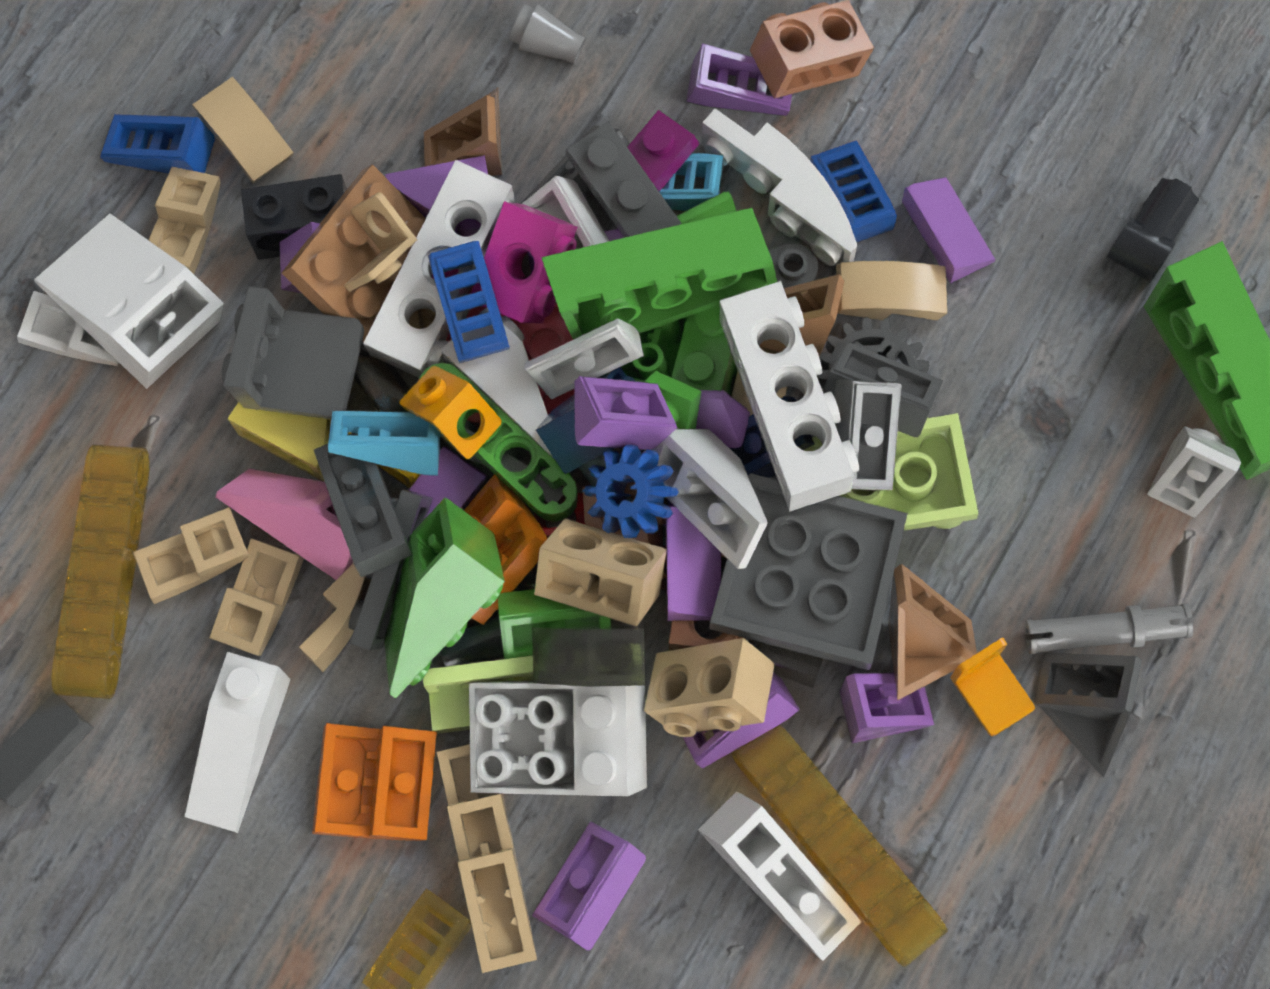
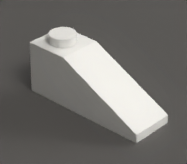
(504, 378)
(1194, 471)
(713, 492)
(235, 740)
(779, 874)

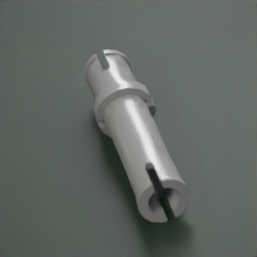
(1129, 627)

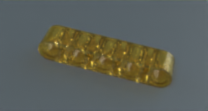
(101, 572)
(840, 845)

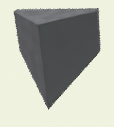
(1089, 700)

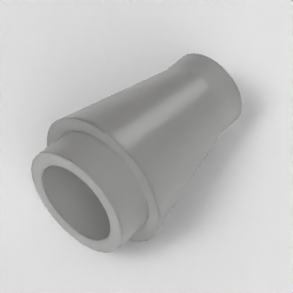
(545, 35)

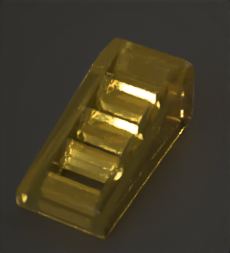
(400, 940)

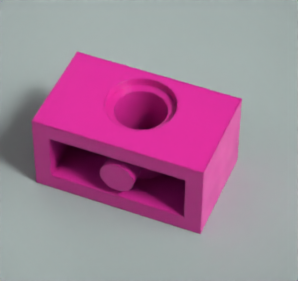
(516, 233)

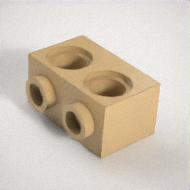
(600, 572)
(709, 687)

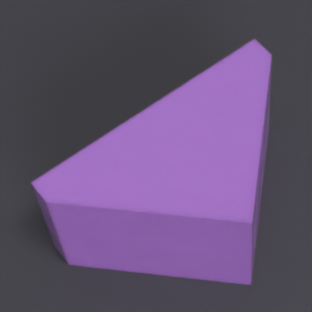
(873, 707)

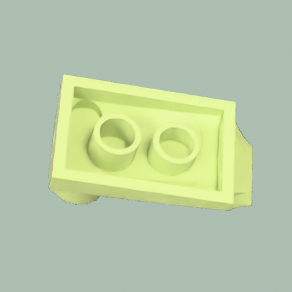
(929, 477)

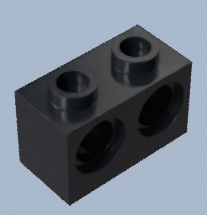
(284, 208)

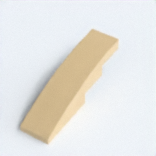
(487, 867)

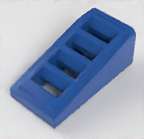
(188, 150)
(871, 223)
(456, 258)

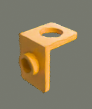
(441, 401)
(992, 689)

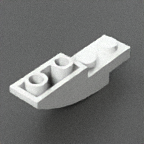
(799, 195)

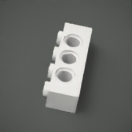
(463, 196)
(802, 474)

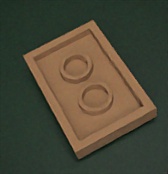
(344, 248)

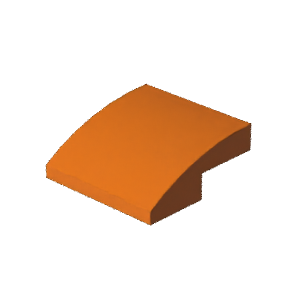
(515, 531)
(374, 782)

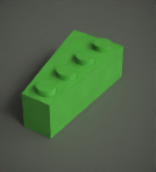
(660, 273)
(1219, 348)

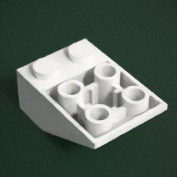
(132, 298)
(557, 739)

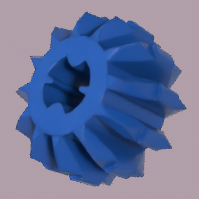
(611, 495)

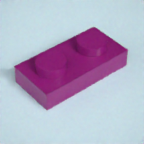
(662, 148)

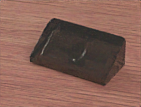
(380, 383)

